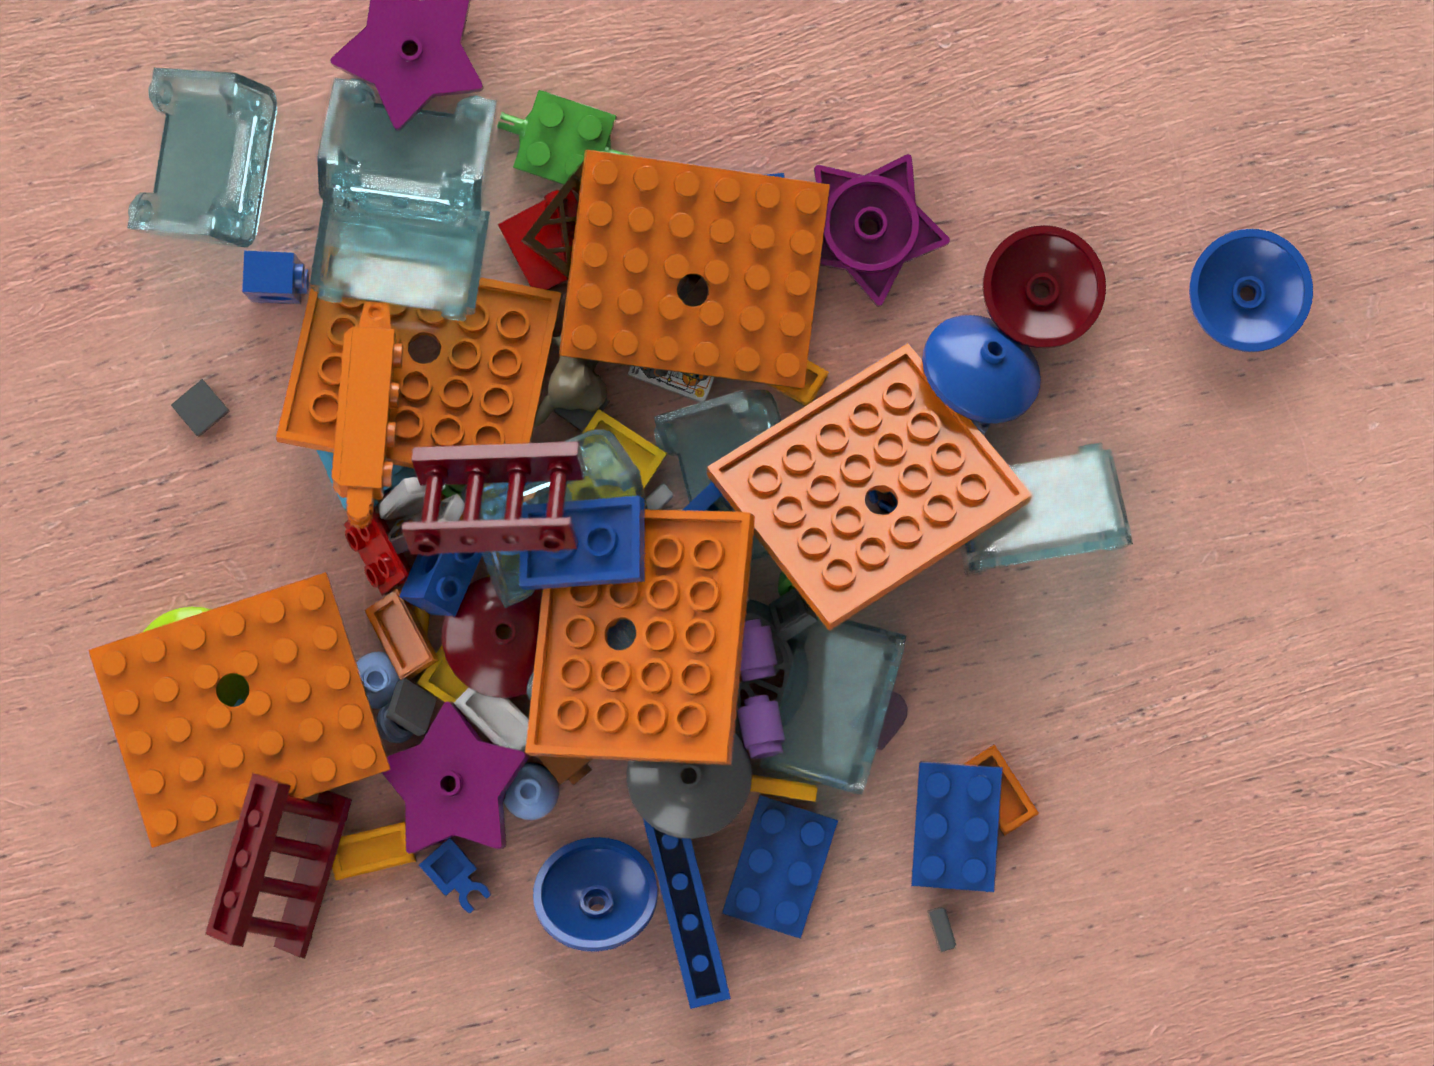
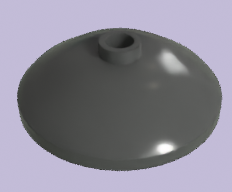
(692, 808)

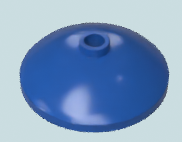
(1272, 271)
(980, 370)
(593, 874)

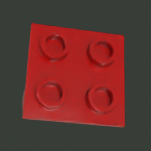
(536, 269)
(383, 565)

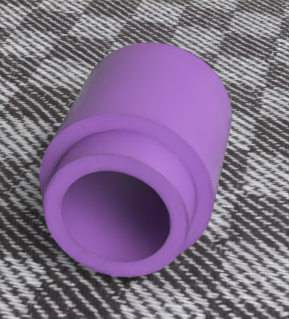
(757, 651)
(761, 727)

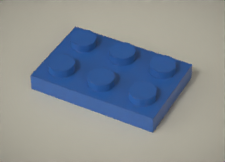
(607, 550)
(957, 826)
(779, 866)

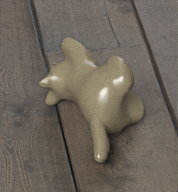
(572, 387)

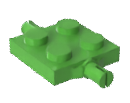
(557, 135)

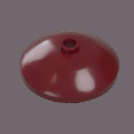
(1050, 259)
(475, 652)

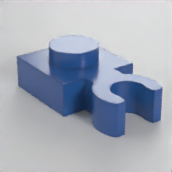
(451, 870)

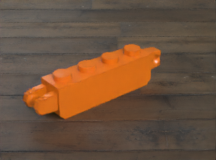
(364, 412)

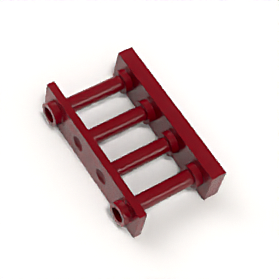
(494, 464)
(249, 858)

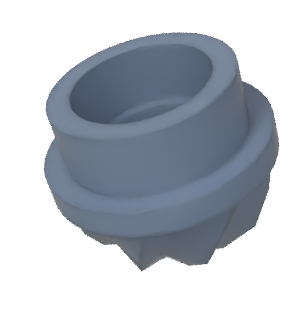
(389, 729)

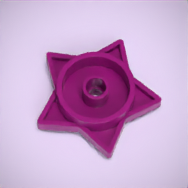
(404, 80)
(902, 230)
(481, 775)

